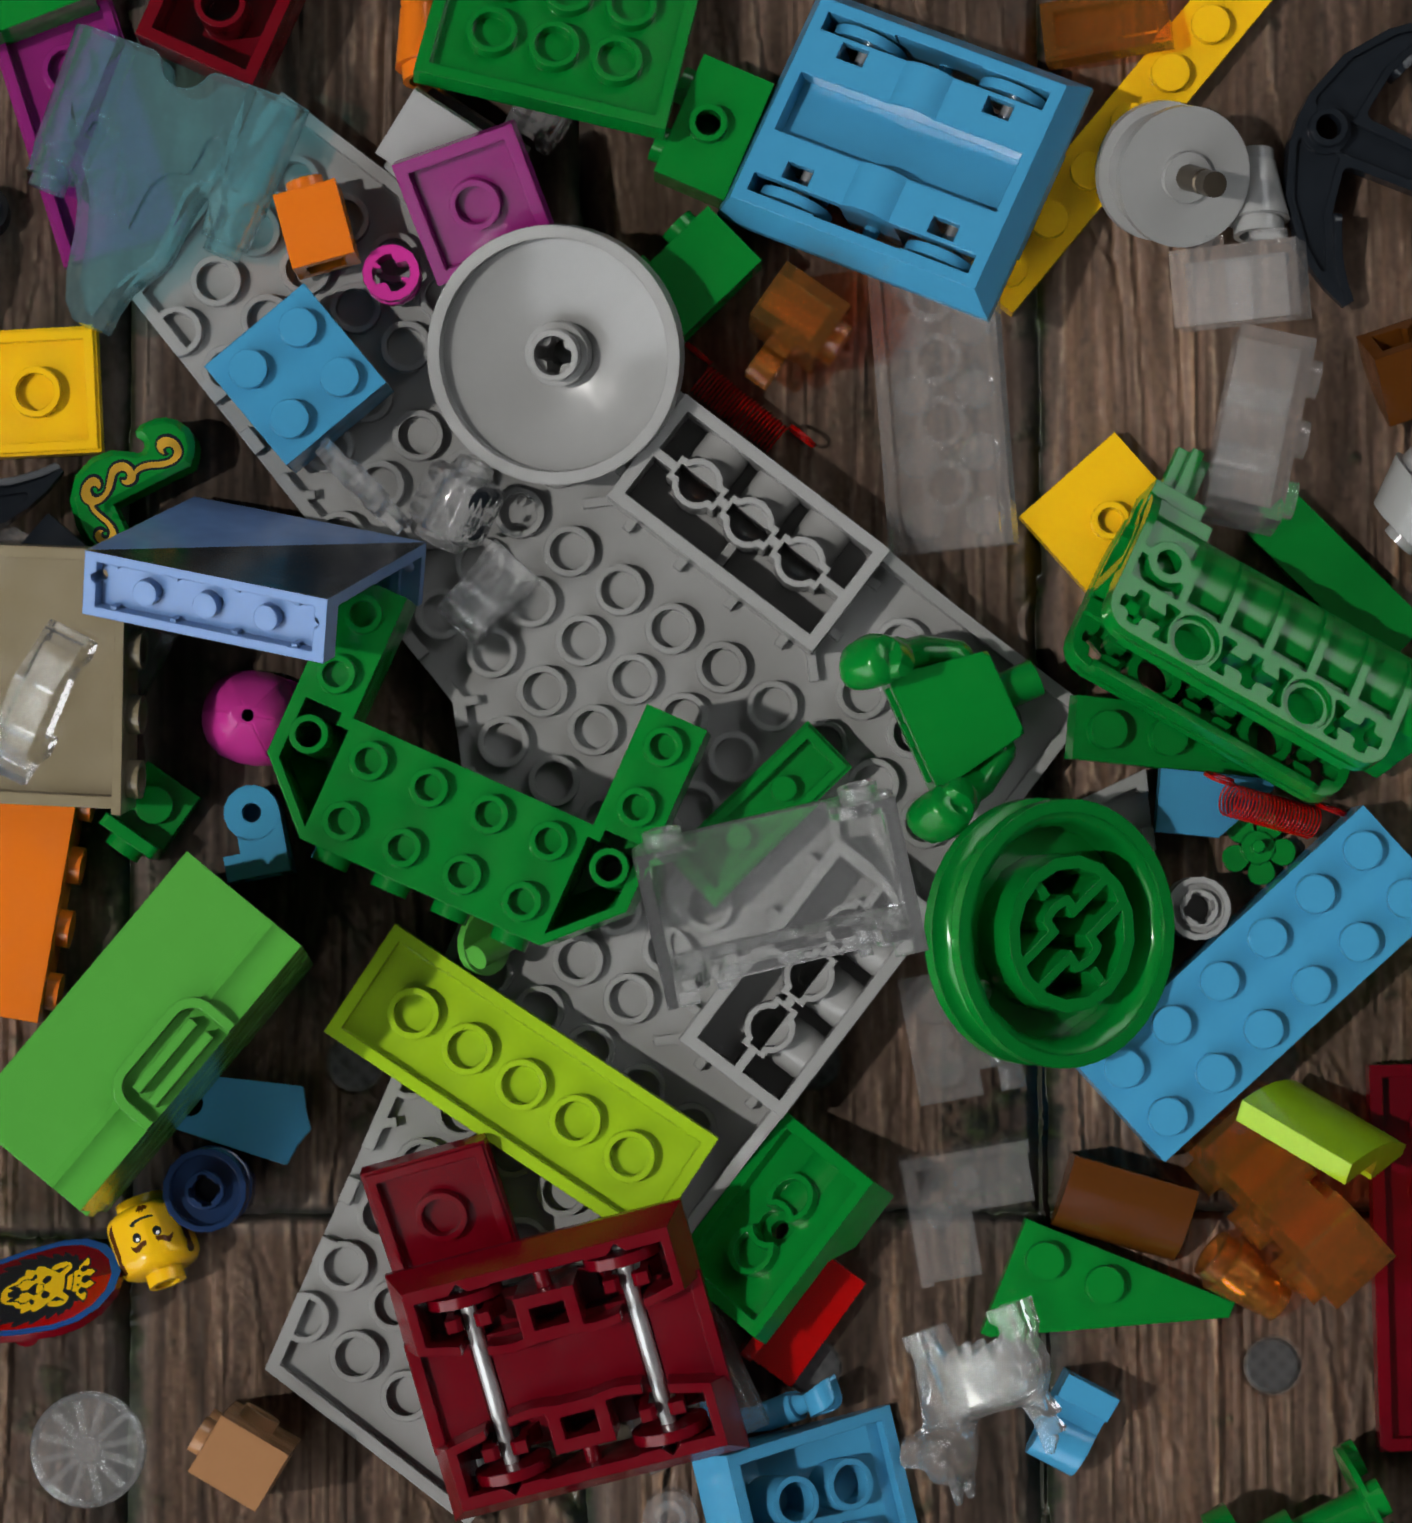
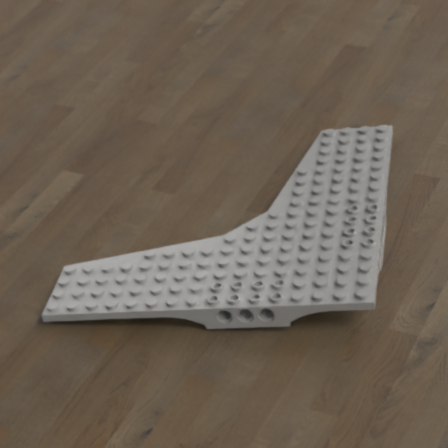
(665, 584)

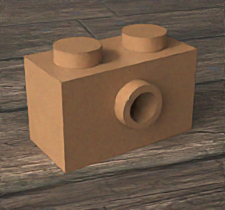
(242, 1452)

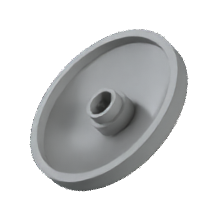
(498, 364)

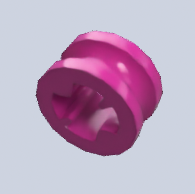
(402, 258)

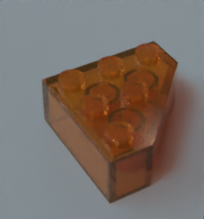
(1314, 1232)

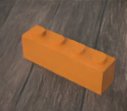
(36, 877)

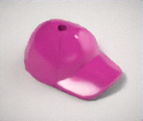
(223, 712)

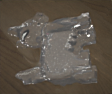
(972, 1382)

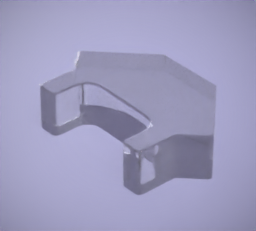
(39, 697)

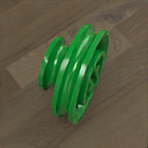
(1049, 932)

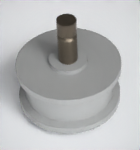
(1172, 173)

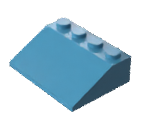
(811, 1474)

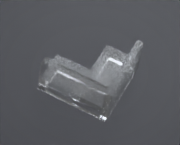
(945, 1189)

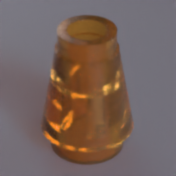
(1242, 1276)

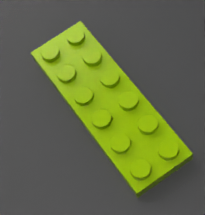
(517, 1080)

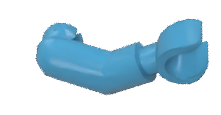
(794, 1406)

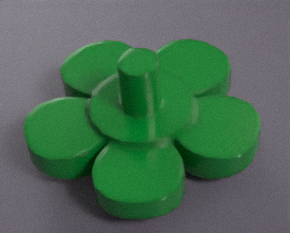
(1257, 849)

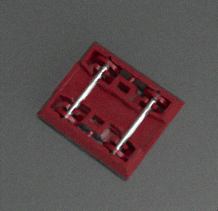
(567, 1359)

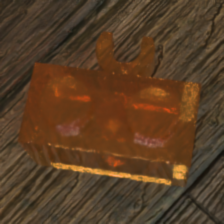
(796, 323)

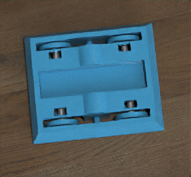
(906, 144)

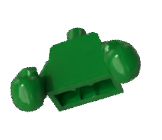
(952, 716)

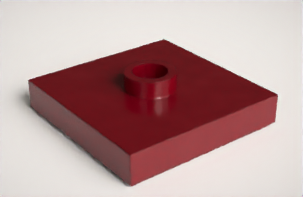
(439, 1202)

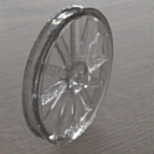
(88, 1449)

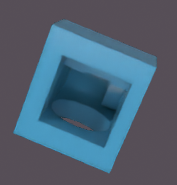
(262, 836)
(1084, 1412)

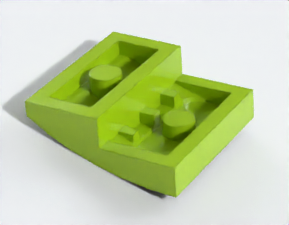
(1318, 1131)

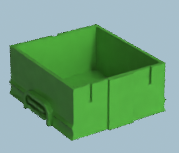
(144, 1035)

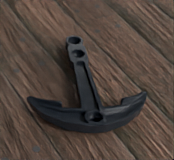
(1361, 147)

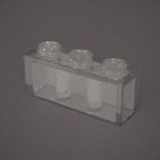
(1260, 430)

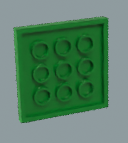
(563, 57)

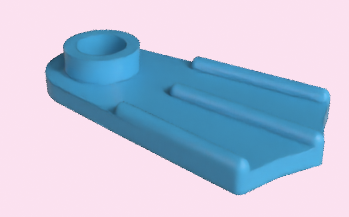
(252, 1118)

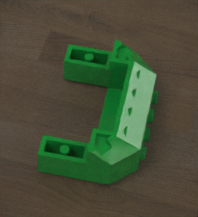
(454, 830)

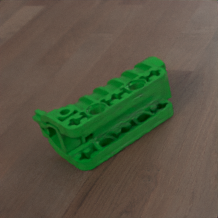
(1240, 646)

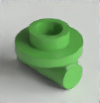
(480, 952)

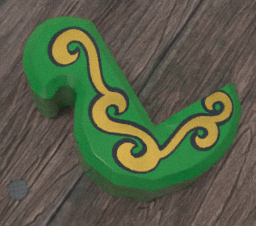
(124, 477)

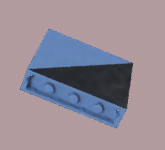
(245, 576)

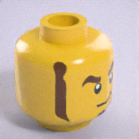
(150, 1242)

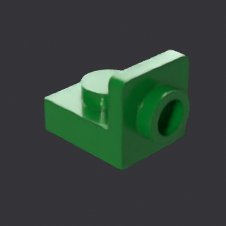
(154, 820)

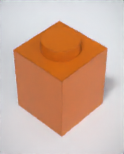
(316, 226)

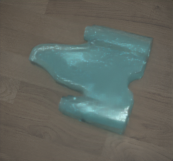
(149, 163)

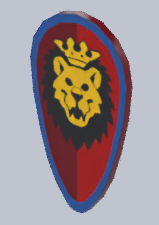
(56, 1289)

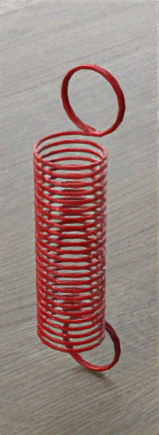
(806, 439)
(1231, 783)

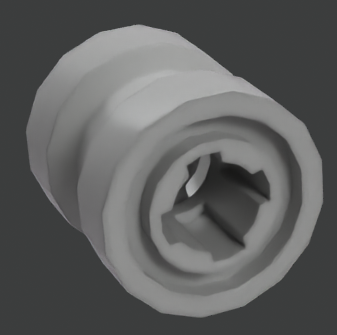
(1191, 908)

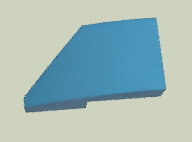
(1190, 802)

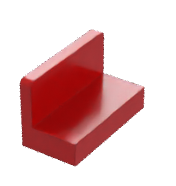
(807, 1324)

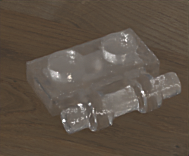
(941, 1058)

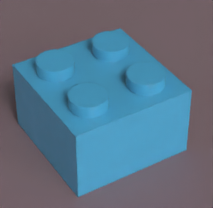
(298, 378)

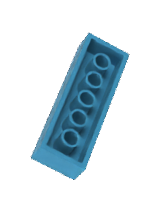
(1261, 983)

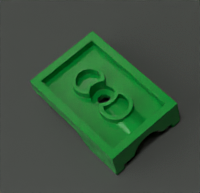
(793, 1182)

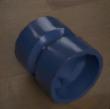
(209, 1188)

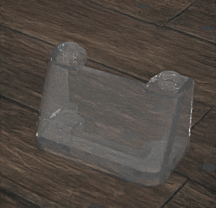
(778, 890)

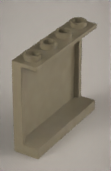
(103, 713)

